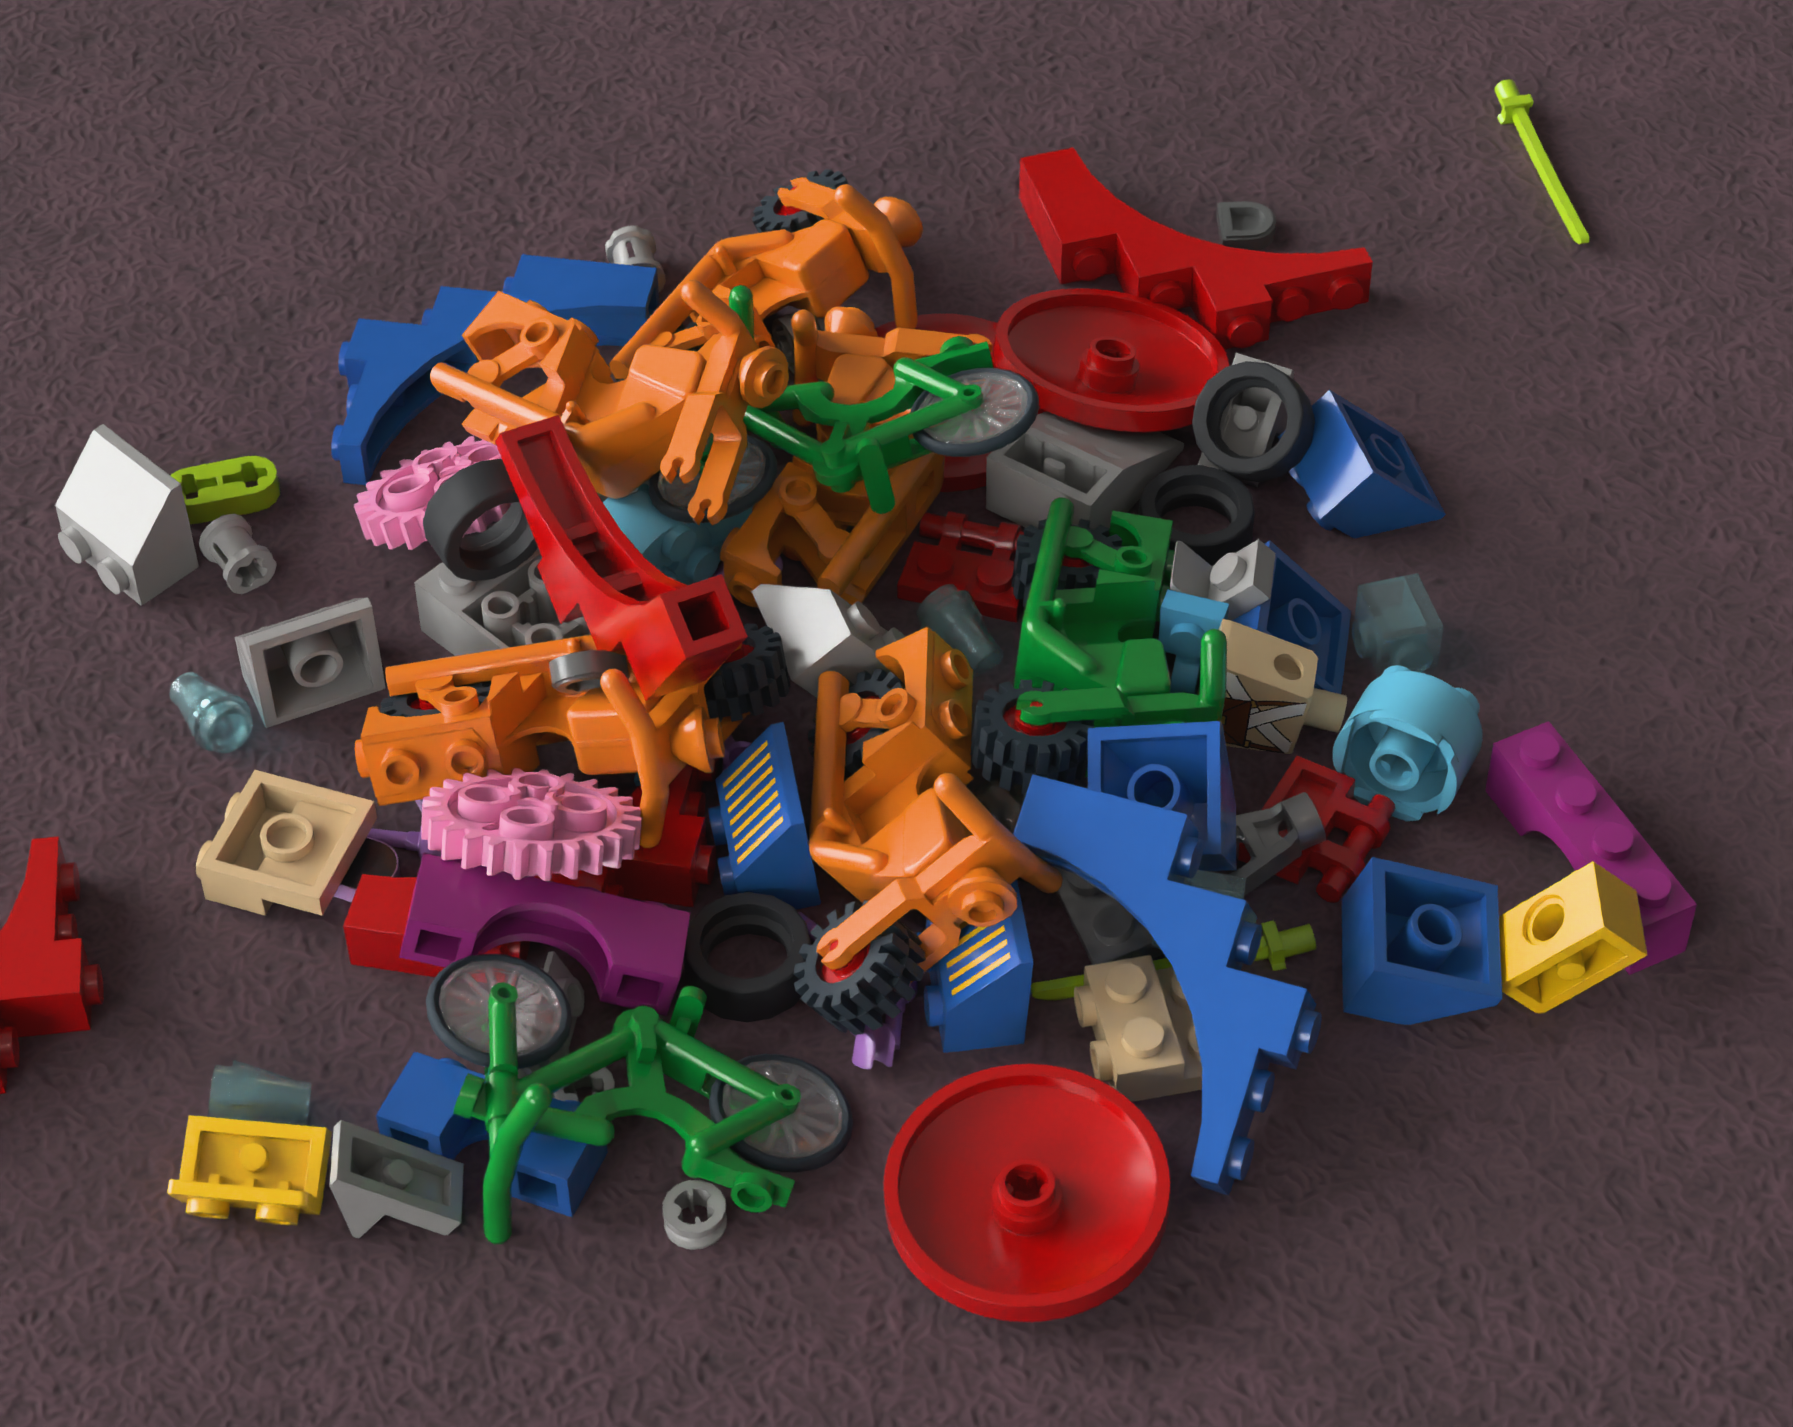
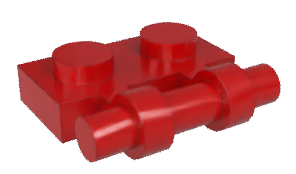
(983, 576)
(1332, 798)

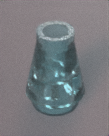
(961, 625)
(214, 716)
(257, 1095)

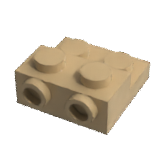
(283, 845)
(1140, 1029)

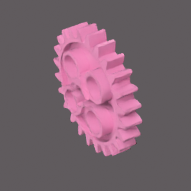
(397, 504)
(531, 824)

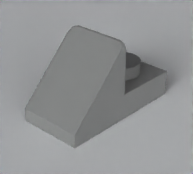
(1252, 419)
(1236, 579)
(394, 1179)

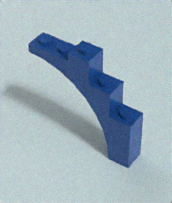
(393, 361)
(1238, 1017)

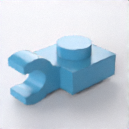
(1181, 628)

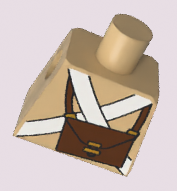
(1272, 692)

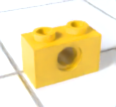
(1569, 938)

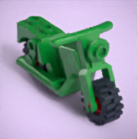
(1088, 648)

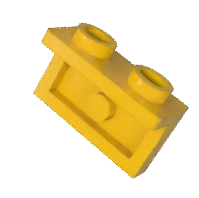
(252, 1167)

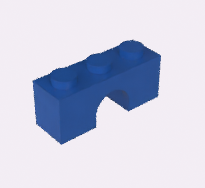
(420, 1113)

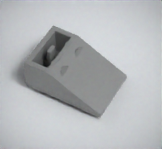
(1075, 461)
(490, 612)

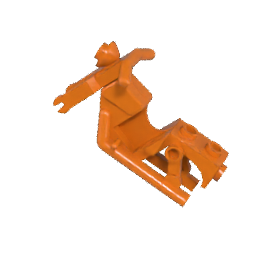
(629, 426)
(811, 519)

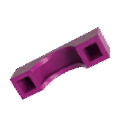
(1550, 791)
(623, 943)

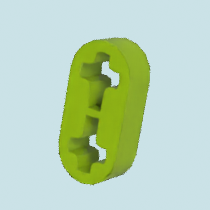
(223, 487)

